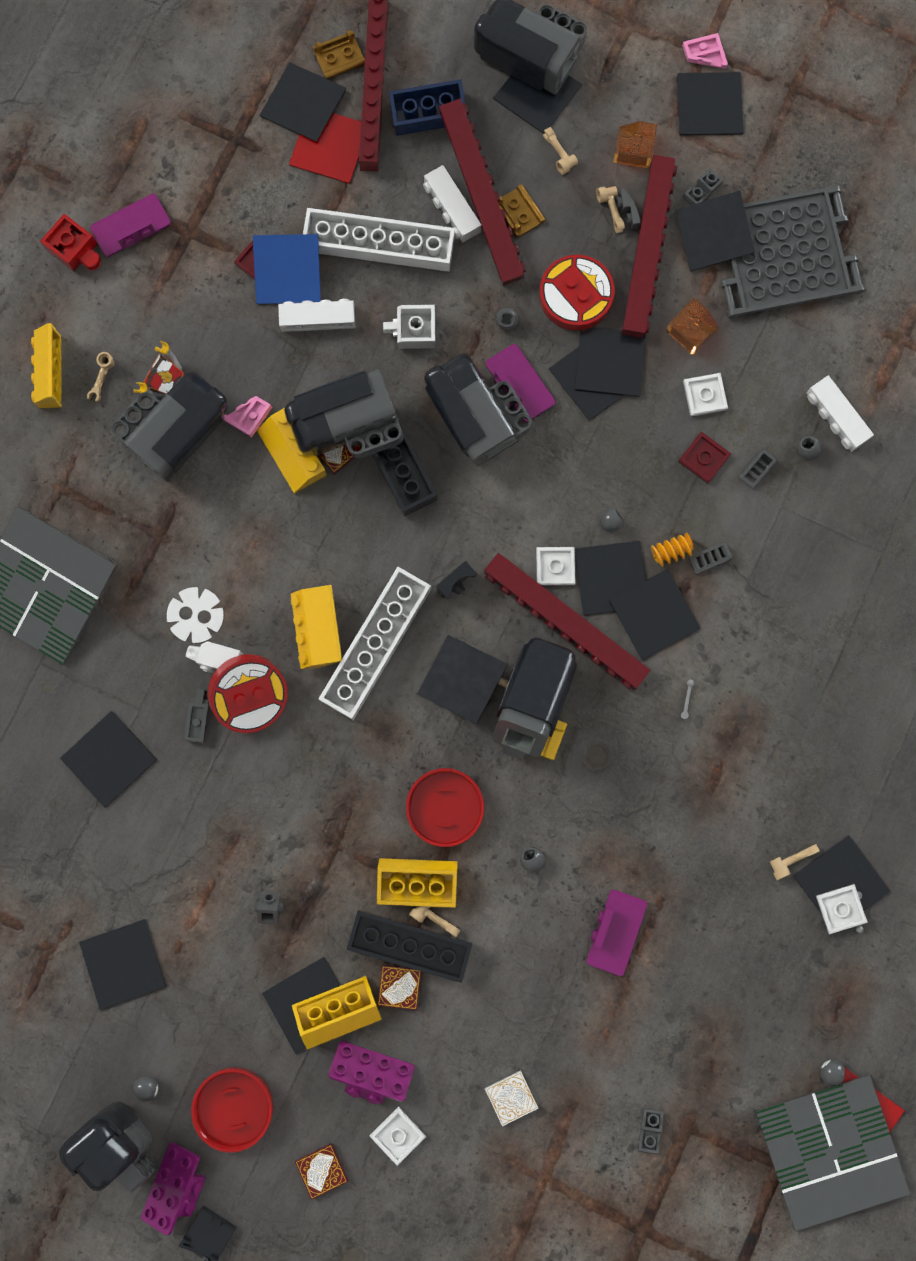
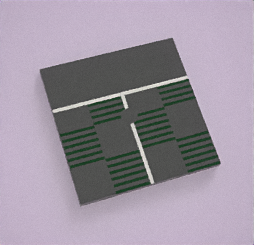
(48, 585)
(832, 1152)

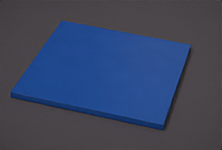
(286, 268)

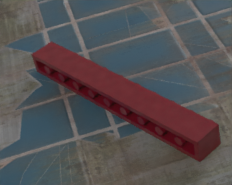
(373, 85)
(481, 192)
(648, 246)
(566, 621)

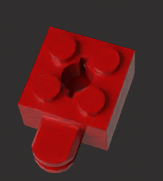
(71, 244)

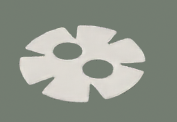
(199, 630)

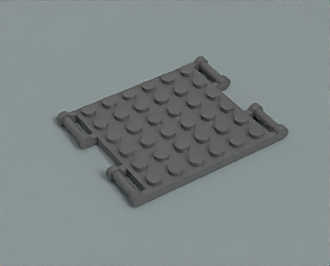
(794, 256)

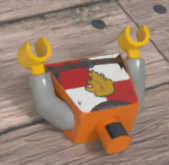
(162, 375)

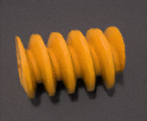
(672, 549)

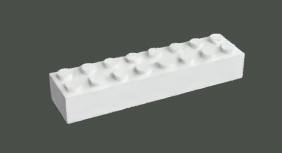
(381, 239)
(375, 643)

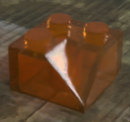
(635, 144)
(692, 326)

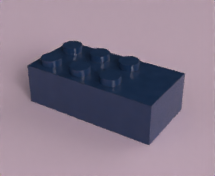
(418, 107)

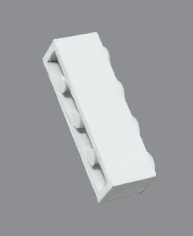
(452, 203)
(316, 315)
(839, 414)

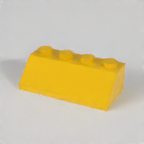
(46, 367)
(296, 467)
(316, 627)
(417, 882)
(336, 1012)

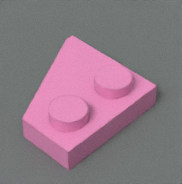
(705, 51)
(249, 415)

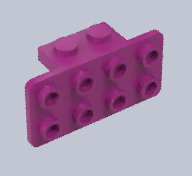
(130, 225)
(514, 368)
(616, 932)
(370, 1074)
(174, 1189)

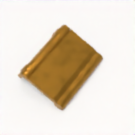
(339, 55)
(521, 211)

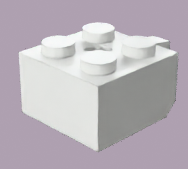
(404, 330)
(211, 655)

